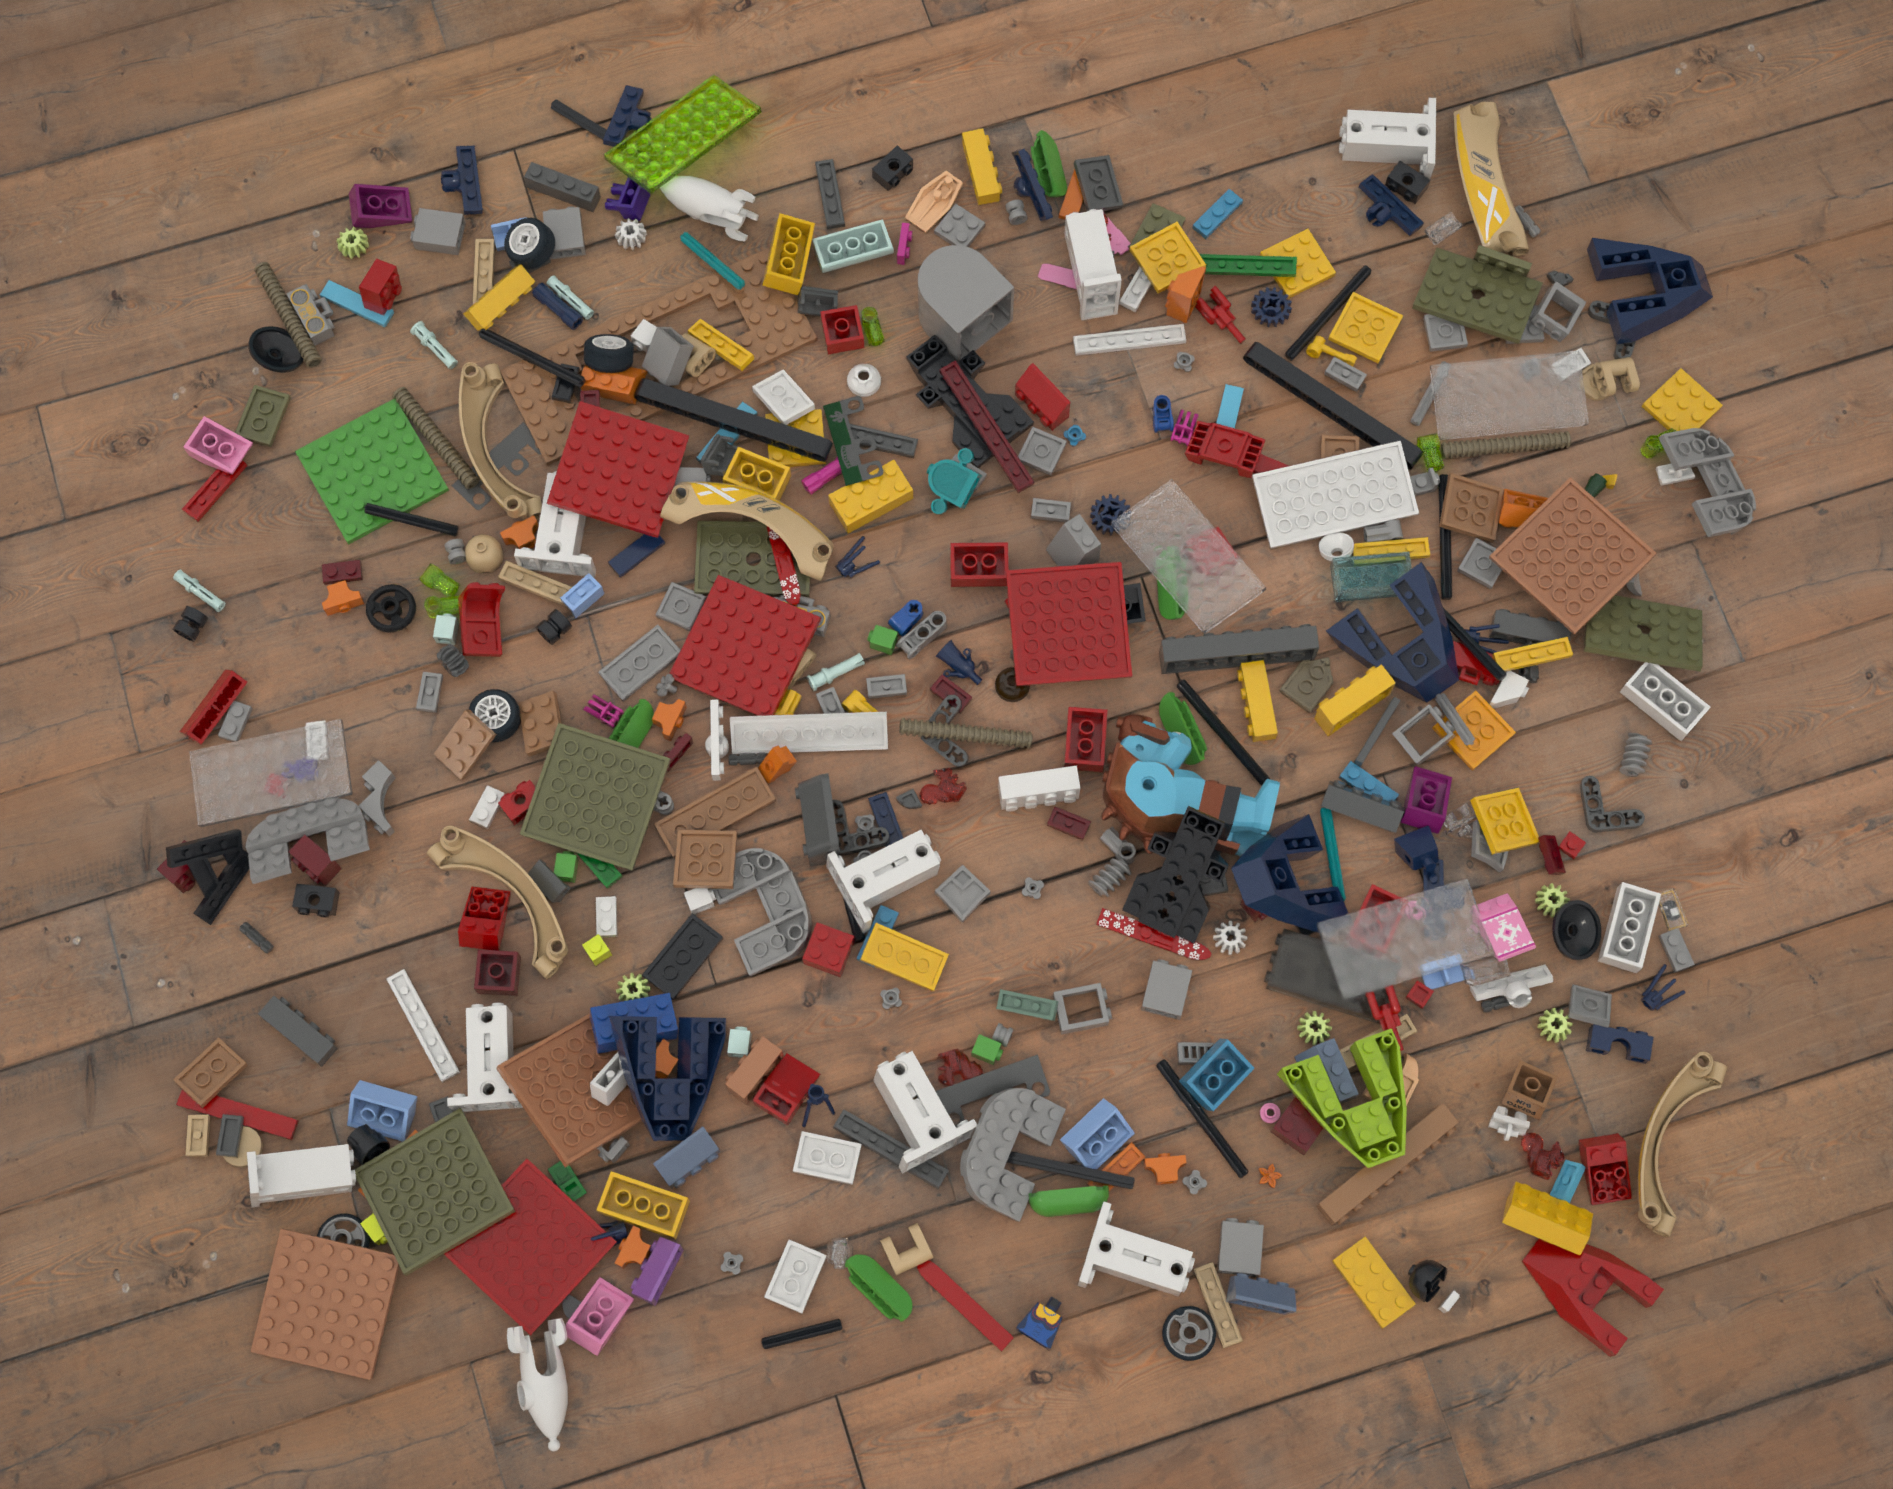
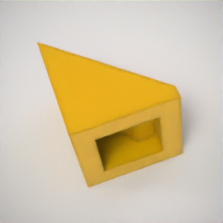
(1611, 480)

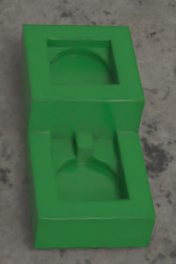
(567, 1181)

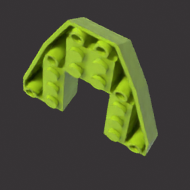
(1373, 1129)

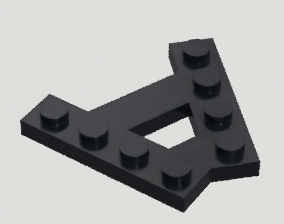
(196, 855)

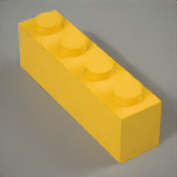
(981, 167)
(499, 297)
(1258, 701)

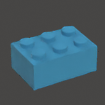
(1216, 1074)

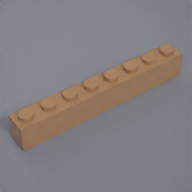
(1368, 1180)

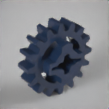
(1271, 307)
(1110, 506)

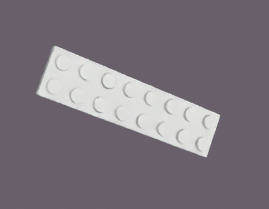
(809, 732)

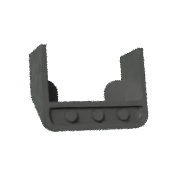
(818, 819)

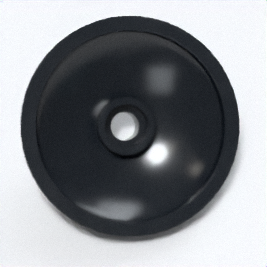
(274, 349)
(1576, 930)

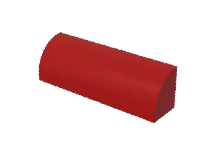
(213, 706)

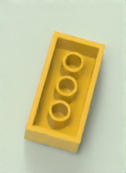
(788, 254)
(871, 498)
(1354, 700)
(643, 1205)
(1548, 1218)

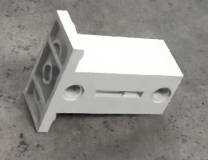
(1391, 137)
(1092, 264)
(557, 542)
(883, 874)
(487, 1048)
(918, 1111)
(300, 1173)
(1135, 1258)

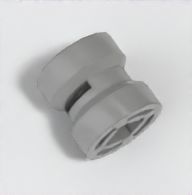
(1016, 212)
(456, 551)

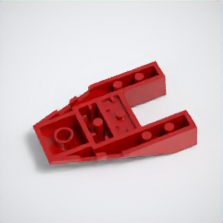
(1580, 1281)

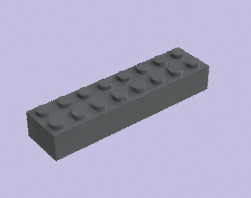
(1232, 649)

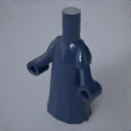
(956, 660)

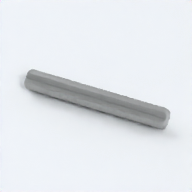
(1424, 404)
(1455, 719)

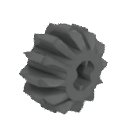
(452, 660)

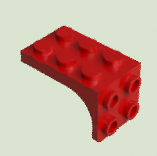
(480, 619)

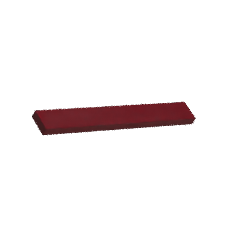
(986, 427)

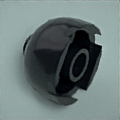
(1425, 1279)

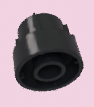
(367, 1143)

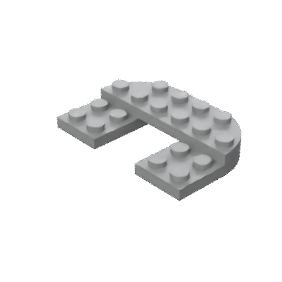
(1730, 503)
(270, 839)
(784, 905)
(991, 1144)

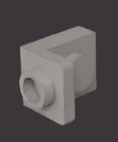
(1425, 482)
(617, 1148)

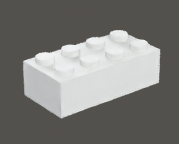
(1665, 699)
(1039, 788)
(1629, 927)

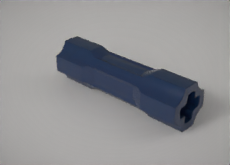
(556, 305)

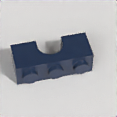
(1637, 1044)

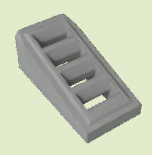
(1190, 1045)

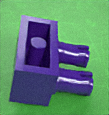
(631, 202)

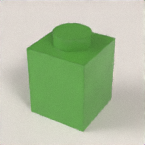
(883, 639)
(566, 866)
(987, 1050)

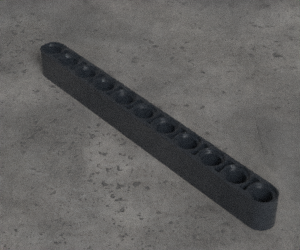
(1327, 401)
(733, 420)

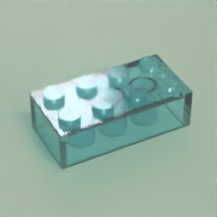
(1367, 575)

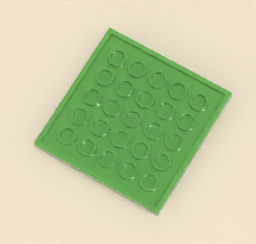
(374, 463)

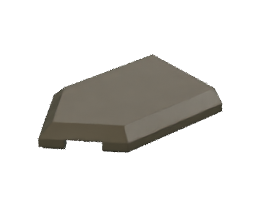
(1308, 683)

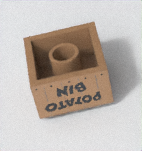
(1529, 1090)

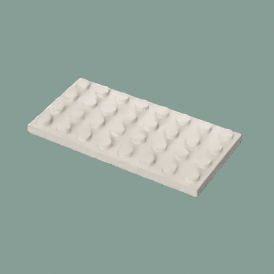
(1335, 494)

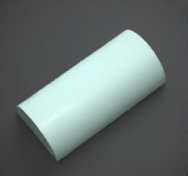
(852, 246)

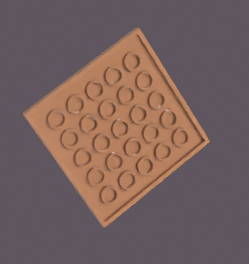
(1572, 555)
(556, 1092)
(326, 1304)

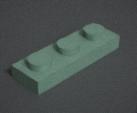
(1027, 1005)

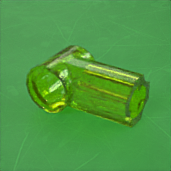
(872, 327)
(1654, 441)
(1430, 447)
(435, 578)
(446, 605)

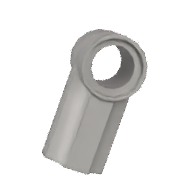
(1388, 531)
(1117, 846)

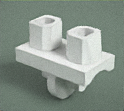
(1668, 475)
(1509, 1125)

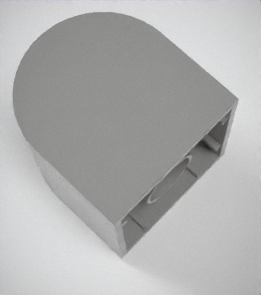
(962, 299)

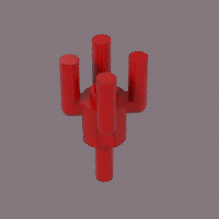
(1220, 313)
(1387, 1013)

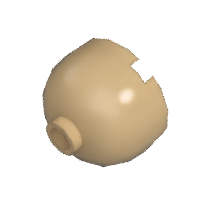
(483, 553)

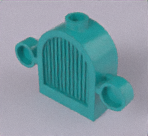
(953, 481)

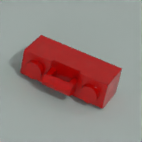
(1470, 664)

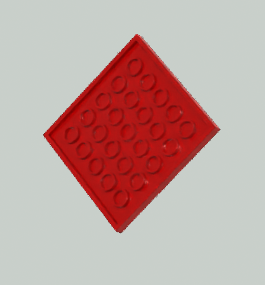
(617, 469)
(1068, 624)
(744, 647)
(535, 1253)

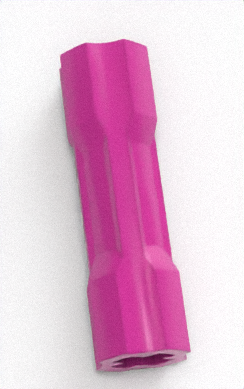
(817, 479)

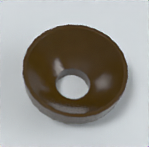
(1008, 692)

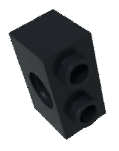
(894, 159)
(1404, 173)
(305, 894)

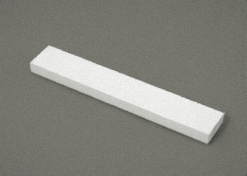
(1129, 339)
(423, 1025)

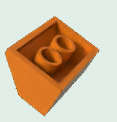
(1184, 294)
(614, 386)
(1518, 507)

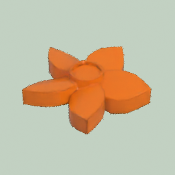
(1269, 1176)

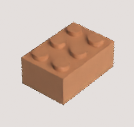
(753, 1070)

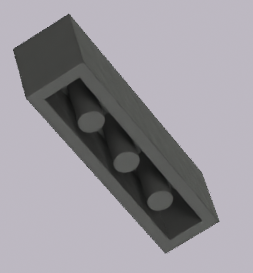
(562, 187)
(1522, 628)
(1363, 806)
(297, 1030)

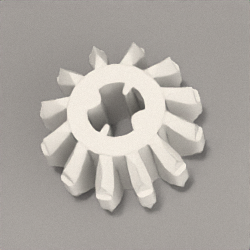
(630, 234)
(1224, 932)

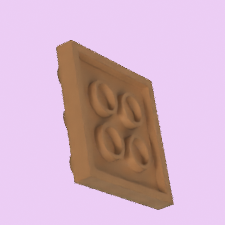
(1471, 507)
(705, 859)

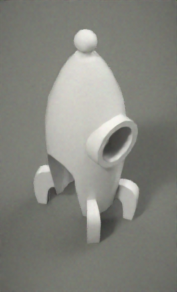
(710, 203)
(544, 1394)

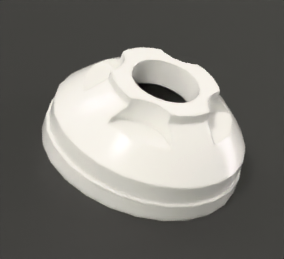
(864, 387)
(1336, 542)

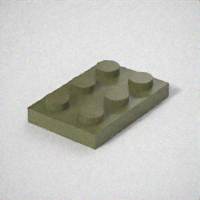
(1156, 220)
(1502, 261)
(263, 415)

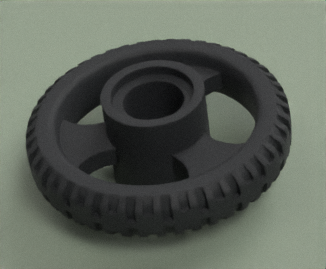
(397, 622)

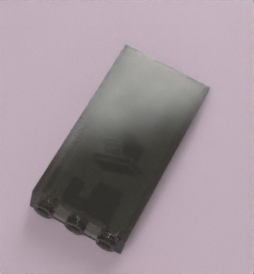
(1305, 973)

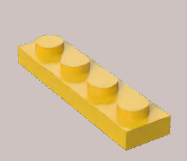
(722, 344)
(1416, 547)
(1533, 654)

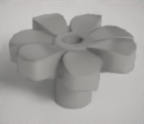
(666, 685)

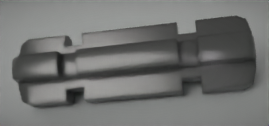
(746, 758)
(256, 937)
(1495, 1003)

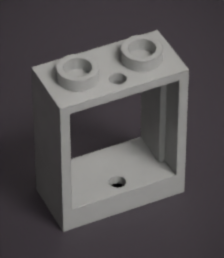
(1565, 299)
(1410, 749)
(1065, 1027)

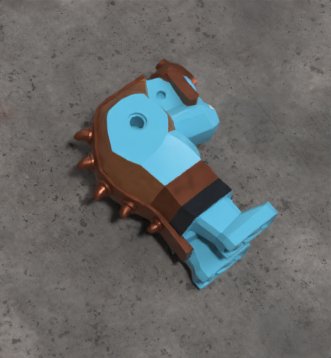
(1153, 793)

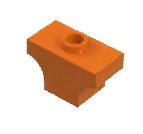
(521, 533)
(341, 598)
(669, 717)
(776, 763)
(664, 1060)
(1165, 1167)
(633, 1249)

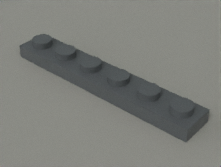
(887, 1147)

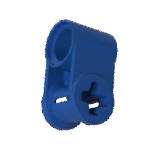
(1162, 417)
(904, 619)

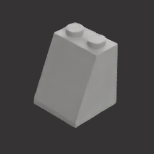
(1074, 544)

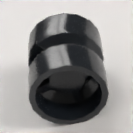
(194, 618)
(553, 627)

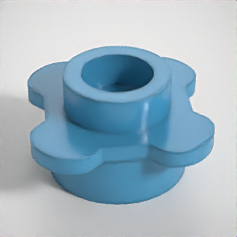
(1075, 429)

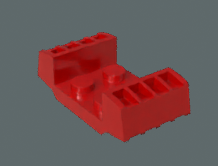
(1225, 446)

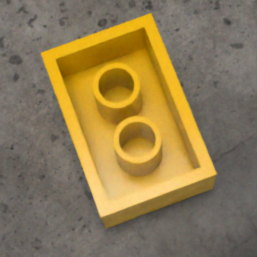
(757, 473)

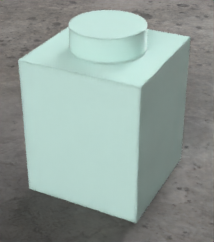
(446, 629)
(739, 1042)

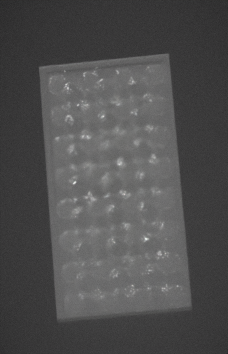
(1509, 395)
(1188, 556)
(270, 773)
(1405, 939)

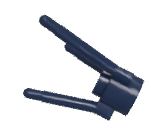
(845, 565)
(1472, 631)
(1653, 999)
(816, 1097)
(617, 1231)

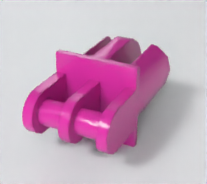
(1184, 429)
(604, 711)

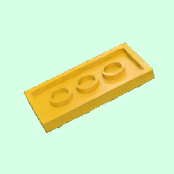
(904, 957)
(1373, 1282)

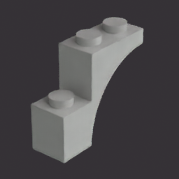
(377, 781)

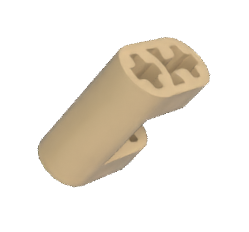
(701, 356)
(1624, 368)
(910, 1257)

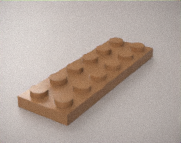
(718, 808)

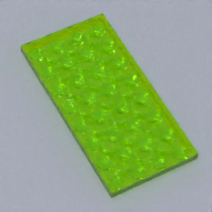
(682, 133)

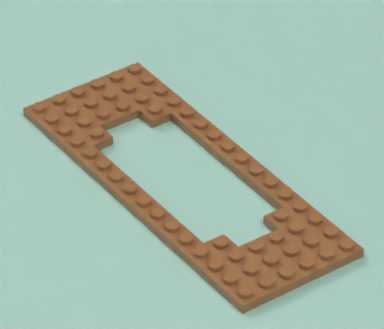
(768, 313)

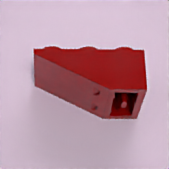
(484, 918)
(785, 1089)
(1606, 1168)

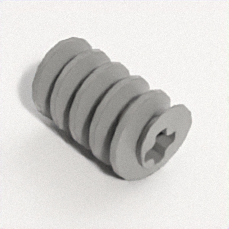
(1634, 754)
(1109, 876)

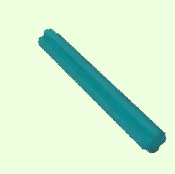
(712, 260)
(1332, 850)

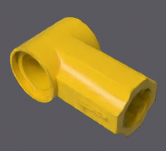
(789, 703)
(857, 703)

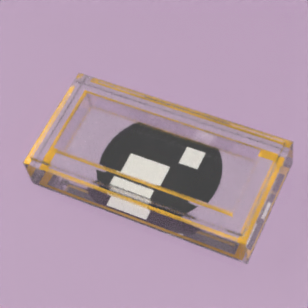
(1672, 910)

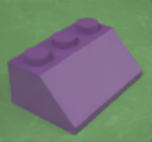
(657, 1270)

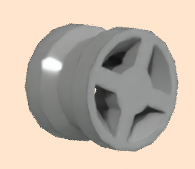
(1002, 1034)

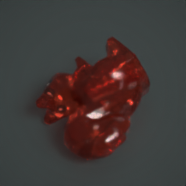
(946, 791)
(957, 1063)
(1540, 1159)

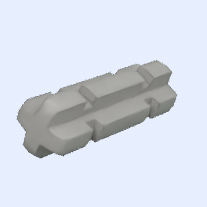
(1527, 222)

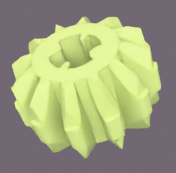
(358, 240)
(1547, 904)
(638, 982)
(1548, 1019)
(1309, 1032)

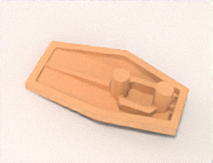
(934, 201)

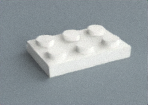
(783, 397)
(827, 1158)
(795, 1276)

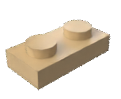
(197, 1135)

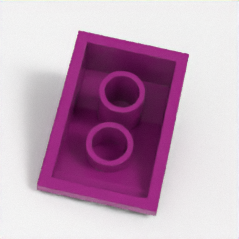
(379, 206)
(1427, 799)

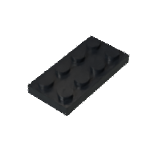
(682, 956)

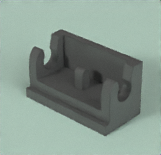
(813, 300)
(718, 455)
(548, 882)

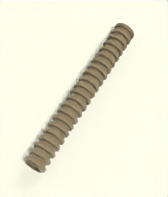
(288, 315)
(436, 438)
(1506, 445)
(965, 733)

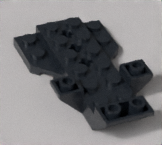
(1007, 414)
(1188, 854)

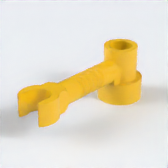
(1318, 346)

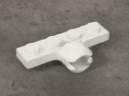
(716, 743)
(1514, 987)

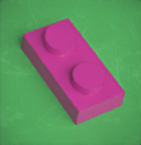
(905, 237)

